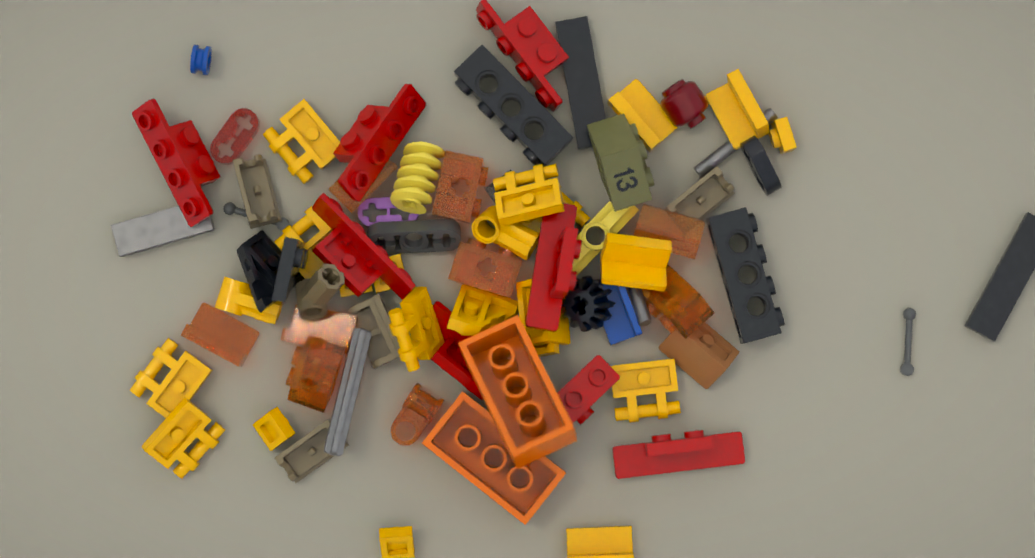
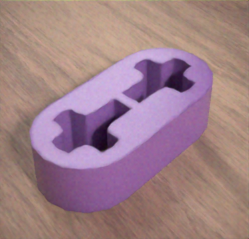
(381, 203)

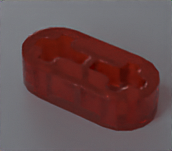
(229, 130)

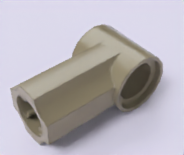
(317, 291)

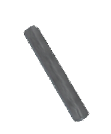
(347, 392)

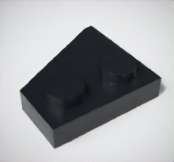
(292, 258)
(260, 264)

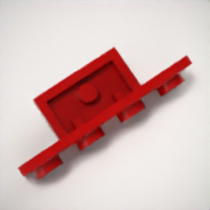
(529, 46)
(375, 139)
(180, 158)
(356, 253)
(553, 269)
(449, 354)
(586, 389)
(677, 455)

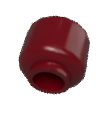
(684, 104)

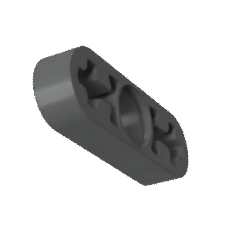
(436, 227)

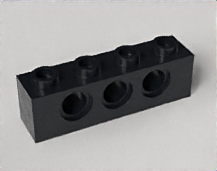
(483, 65)
(748, 326)

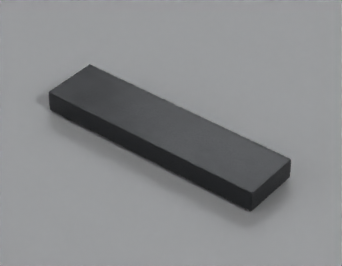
(580, 77)
(1006, 282)

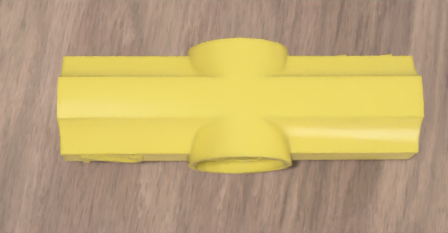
(609, 222)

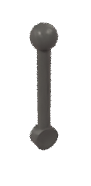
(230, 208)
(907, 368)

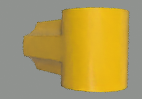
(512, 237)
(238, 299)

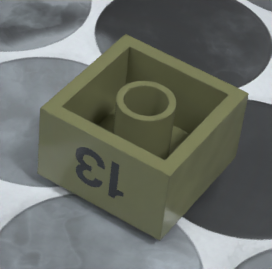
(621, 161)

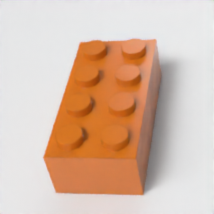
(517, 391)
(475, 449)

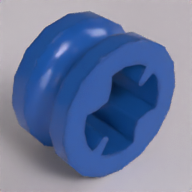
(200, 59)

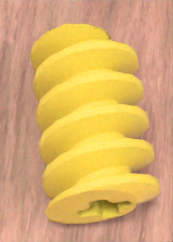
(416, 176)

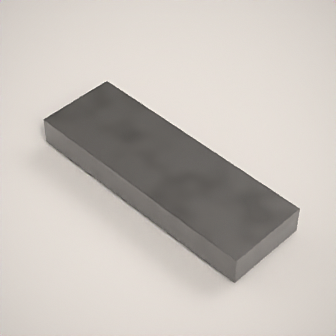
(155, 230)

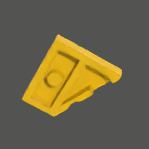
(479, 310)

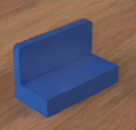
(623, 321)

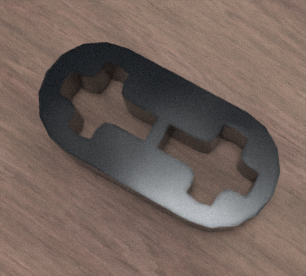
(760, 165)

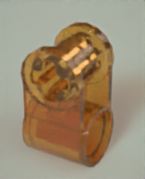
(416, 413)

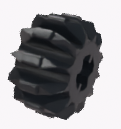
(597, 308)

